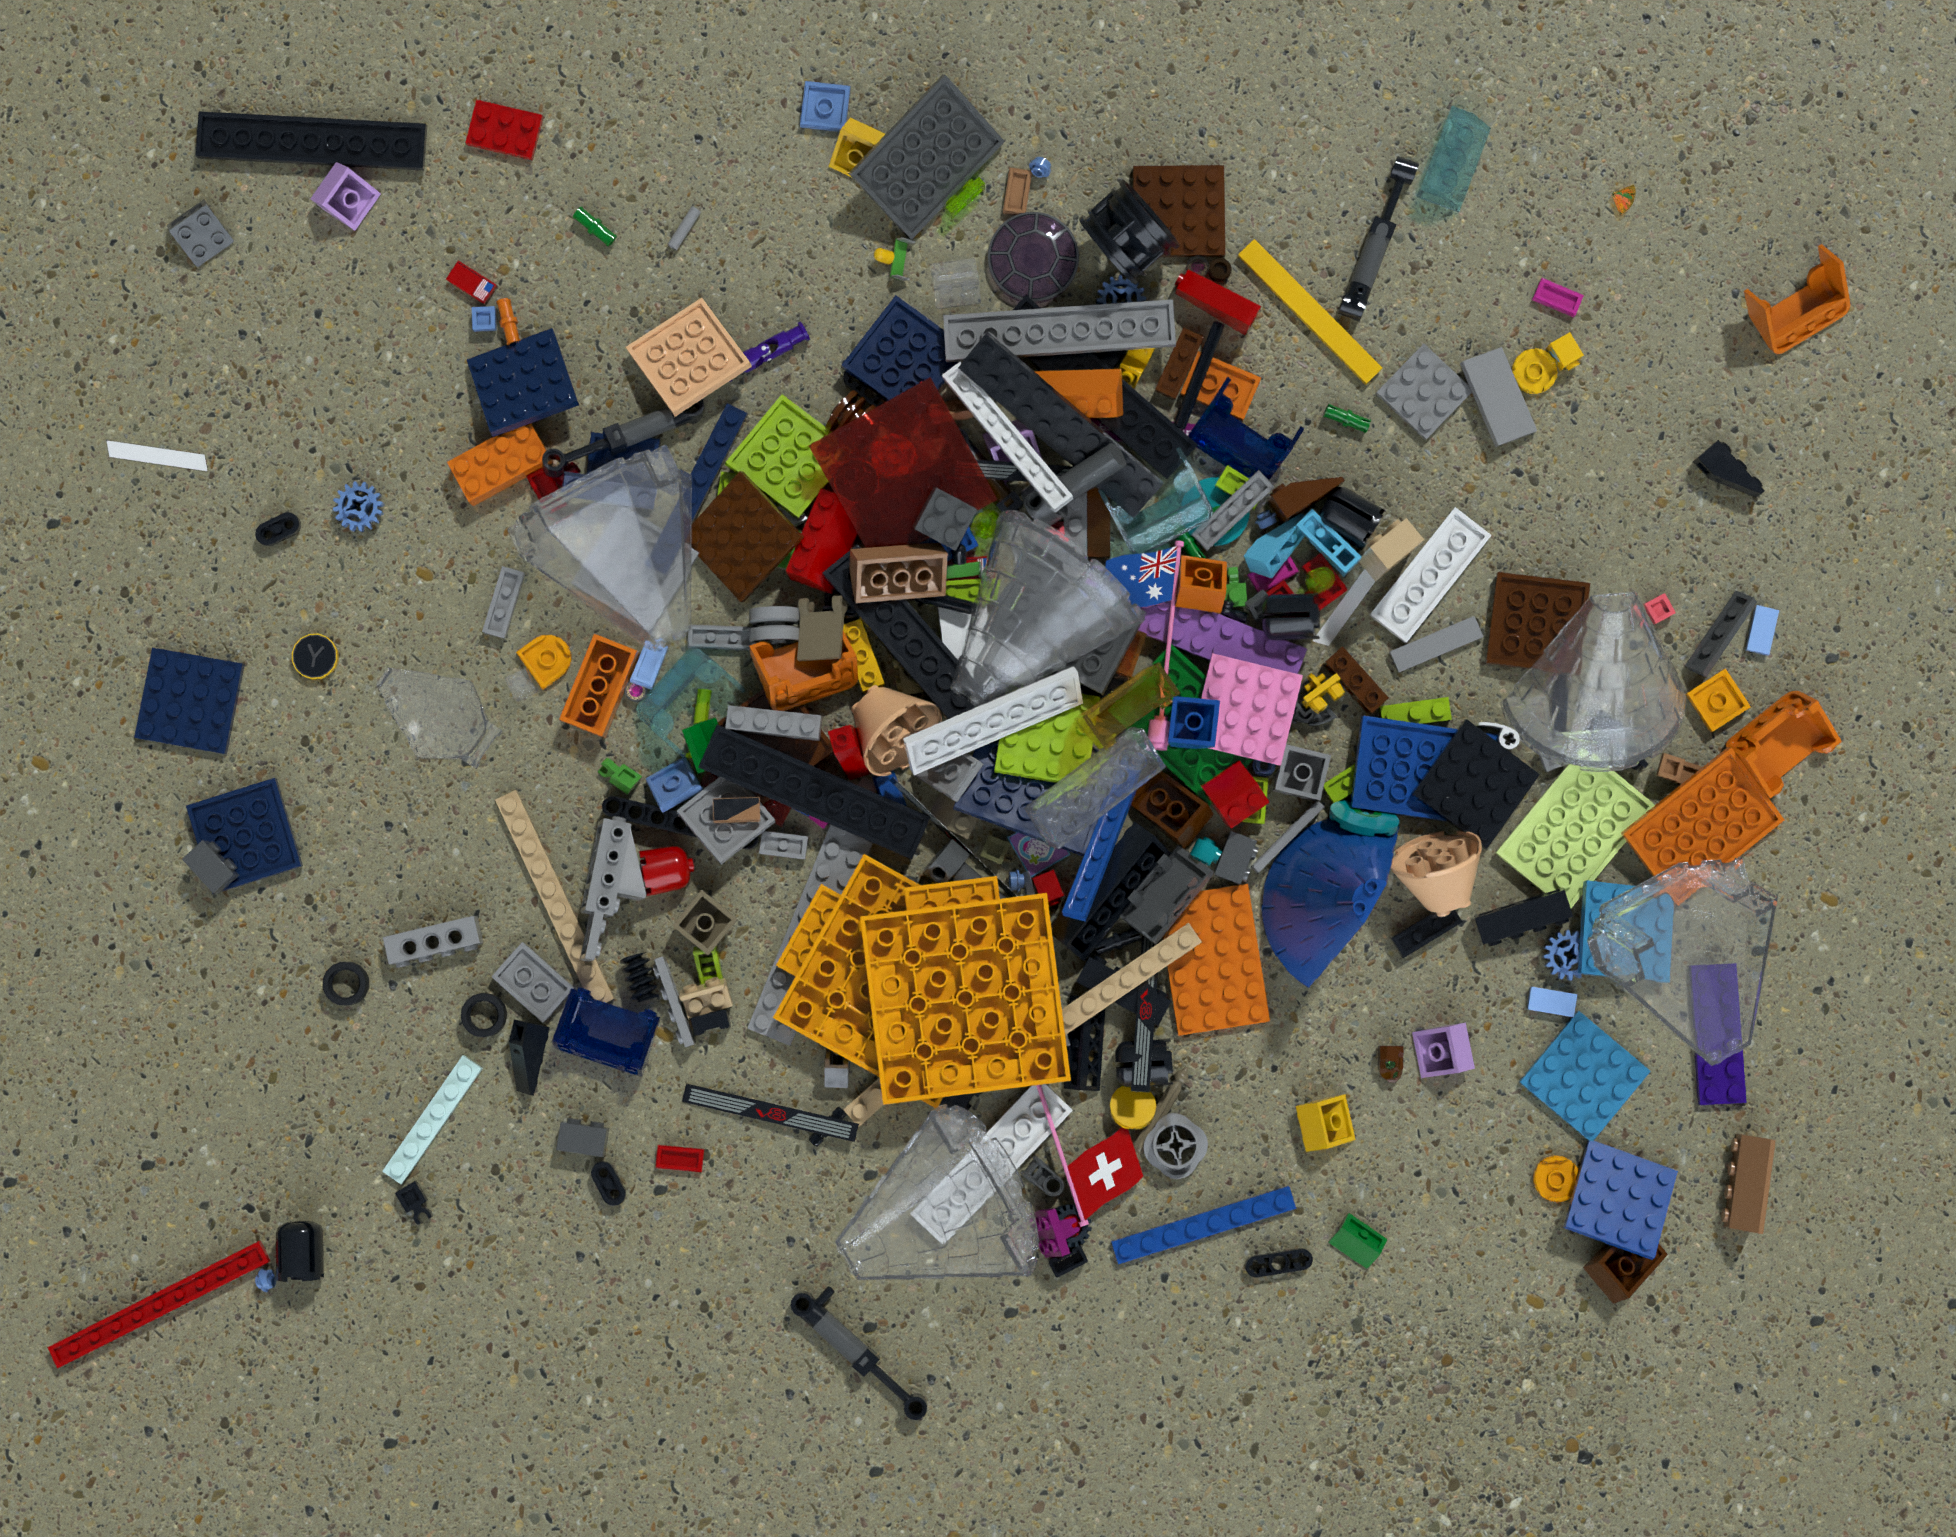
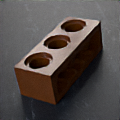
(1356, 681)

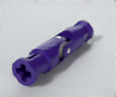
(785, 343)

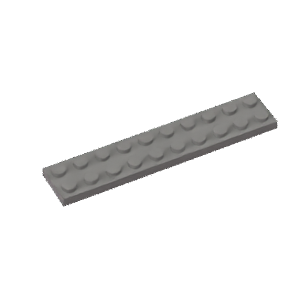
(1065, 329)
(833, 869)

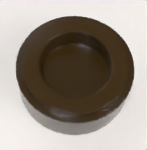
(1219, 270)

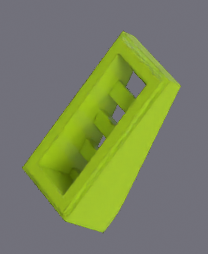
(701, 970)

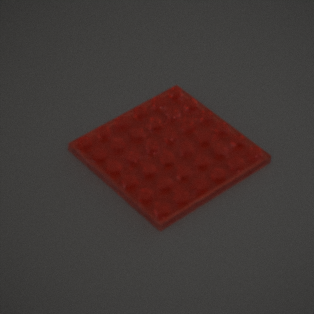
(892, 461)

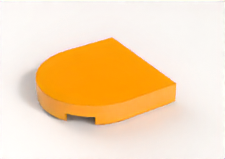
(546, 659)

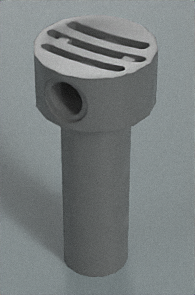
(1077, 481)
(950, 865)

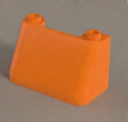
(796, 682)
(1783, 738)

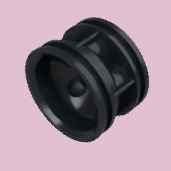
(1128, 231)

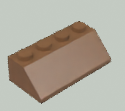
(898, 572)
(1748, 1183)

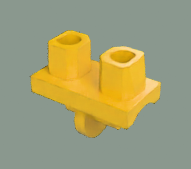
(1314, 698)

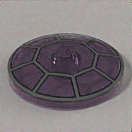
(1033, 257)

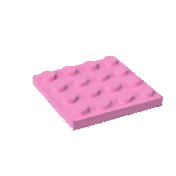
(1253, 708)

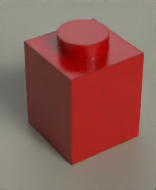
(1048, 884)

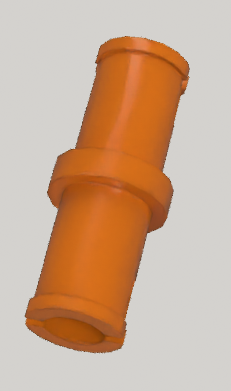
(508, 321)

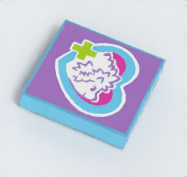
(1035, 854)

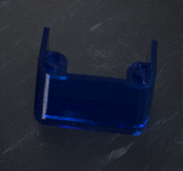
(1236, 443)

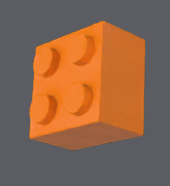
(1201, 584)

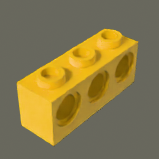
(868, 669)

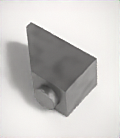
(836, 1070)

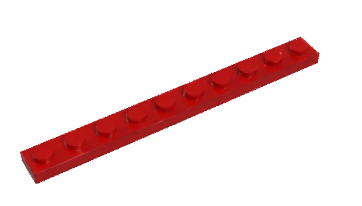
(159, 1304)

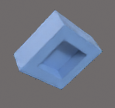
(484, 319)

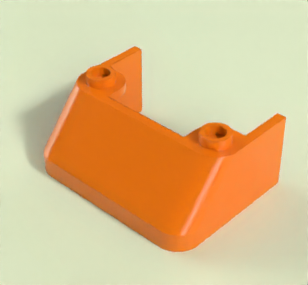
(1807, 310)

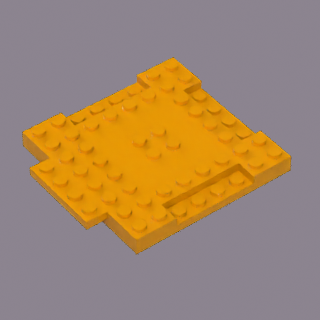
(829, 966)
(964, 992)

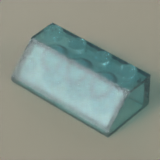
(1454, 159)

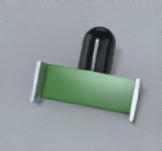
(961, 568)

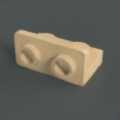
(706, 997)

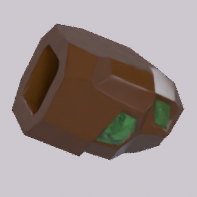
(1390, 1062)

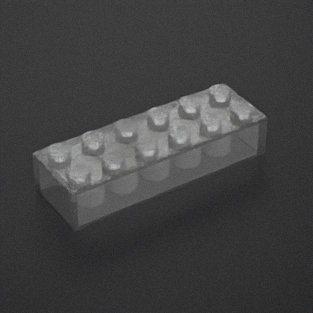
(1094, 787)

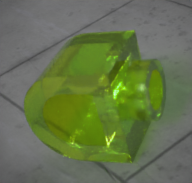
(984, 523)
(1319, 579)

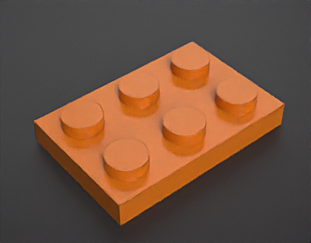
(1239, 390)

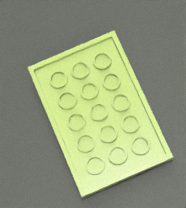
(1573, 830)

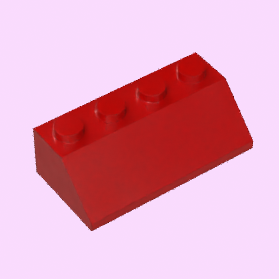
(826, 539)

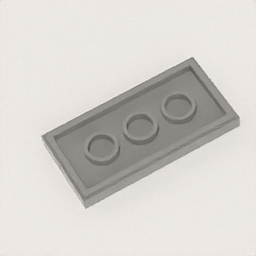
(1498, 397)

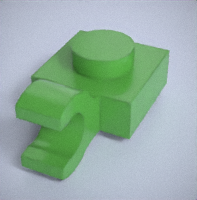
(1235, 591)
(621, 777)

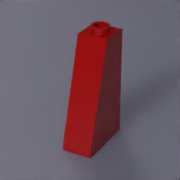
(1217, 301)
(848, 751)

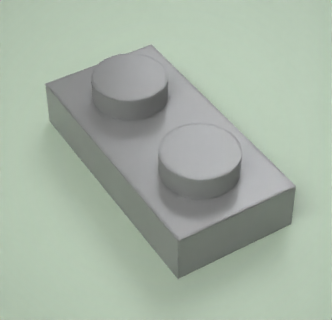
(783, 845)

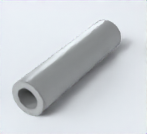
(684, 228)

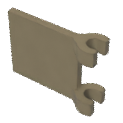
(821, 631)

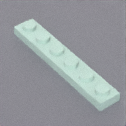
(432, 1119)

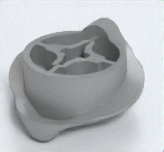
(1199, 1141)

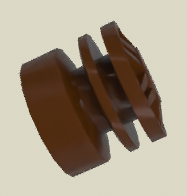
(847, 411)

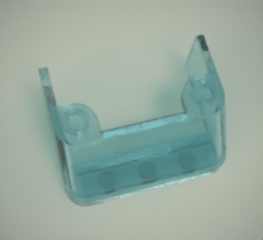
(1167, 517)
(653, 706)

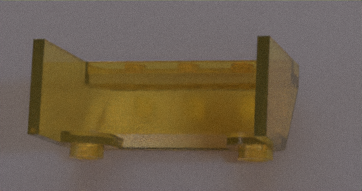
(1127, 705)

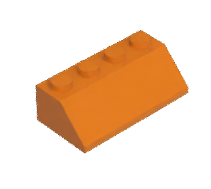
(1093, 391)

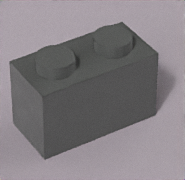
(1235, 858)
(211, 866)
(583, 1138)

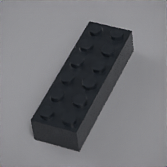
(1128, 867)

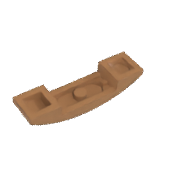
(1676, 769)

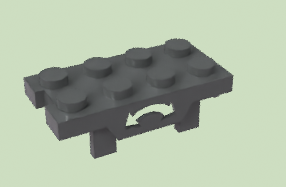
(1166, 894)

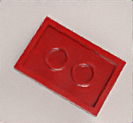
(504, 130)

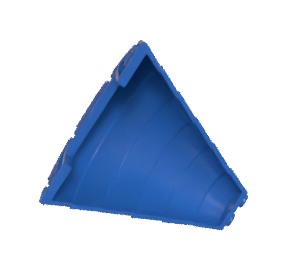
(1322, 894)

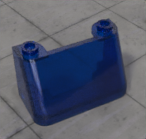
(606, 1032)

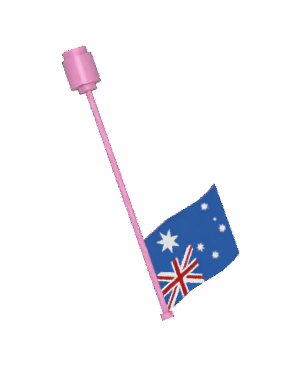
(1152, 581)

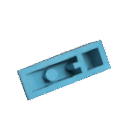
(1328, 543)
(1274, 548)

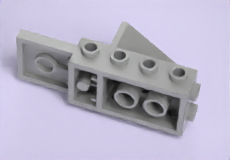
(621, 876)

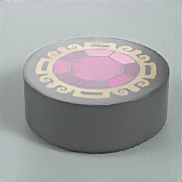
(635, 692)

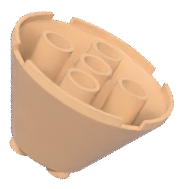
(884, 720)
(1439, 869)

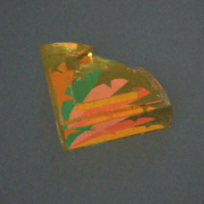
(1624, 198)

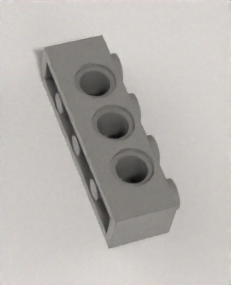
(396, 944)

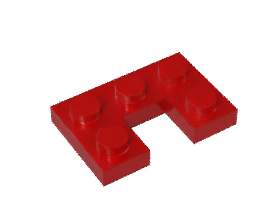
(1325, 598)

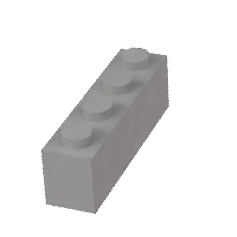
(774, 723)

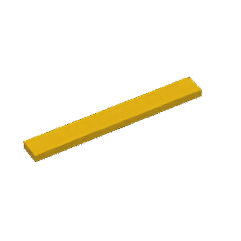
(1309, 311)

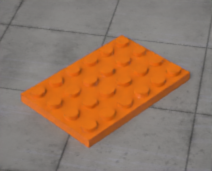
(1705, 818)
(1222, 977)

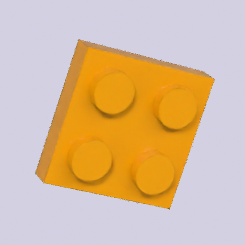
(1718, 700)

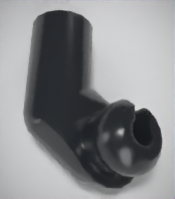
(1236, 615)

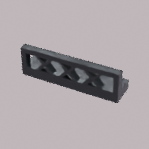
(1078, 1053)

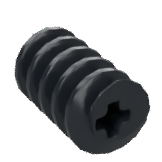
(639, 977)

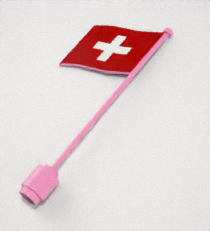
(1099, 1171)

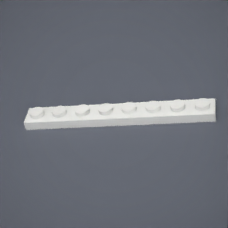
(1008, 438)

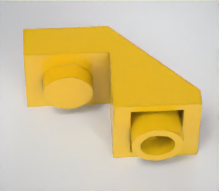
(1135, 364)

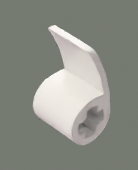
(1503, 731)

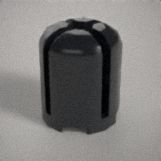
(1351, 516)
(1291, 605)
(1159, 1073)
(299, 1251)

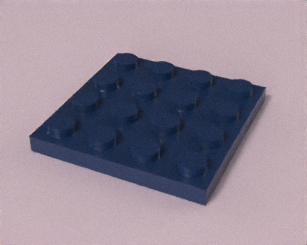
(899, 352)
(522, 382)
(189, 701)
(249, 829)

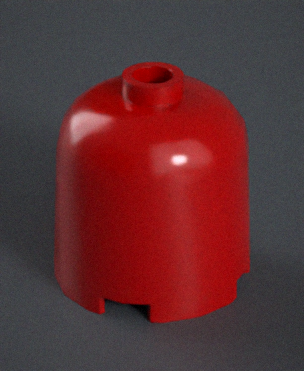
(665, 869)

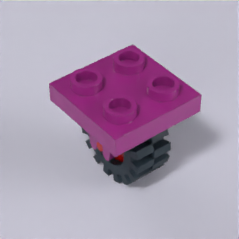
(1060, 1230)

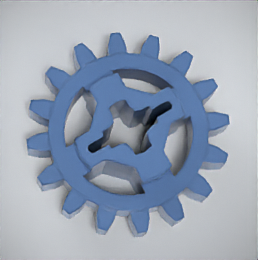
(1115, 293)
(350, 510)
(1564, 966)

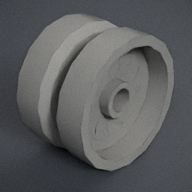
(774, 624)

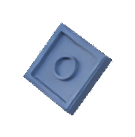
(825, 106)
(674, 784)

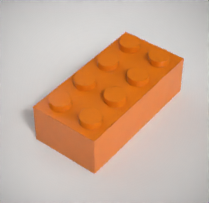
(498, 463)
(599, 686)

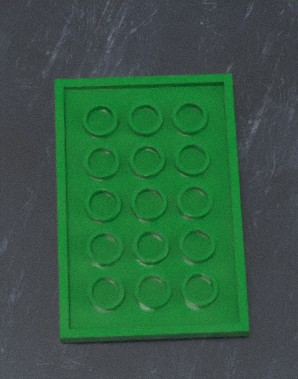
(1189, 765)

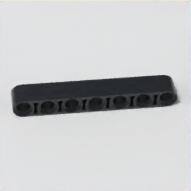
(646, 817)

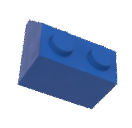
(1193, 723)

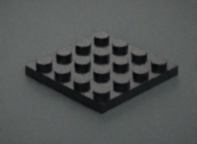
(1475, 783)

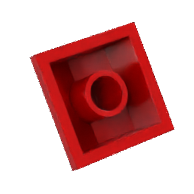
(1235, 794)

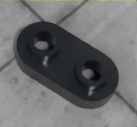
(278, 528)
(607, 1184)

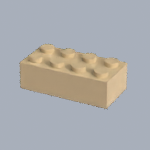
(1390, 548)

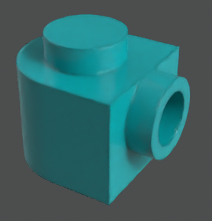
(1205, 851)

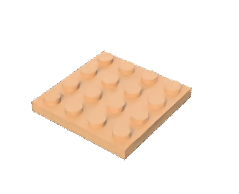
(688, 357)

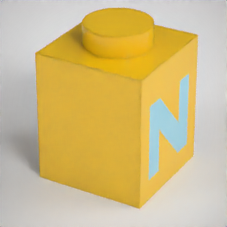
(1565, 352)

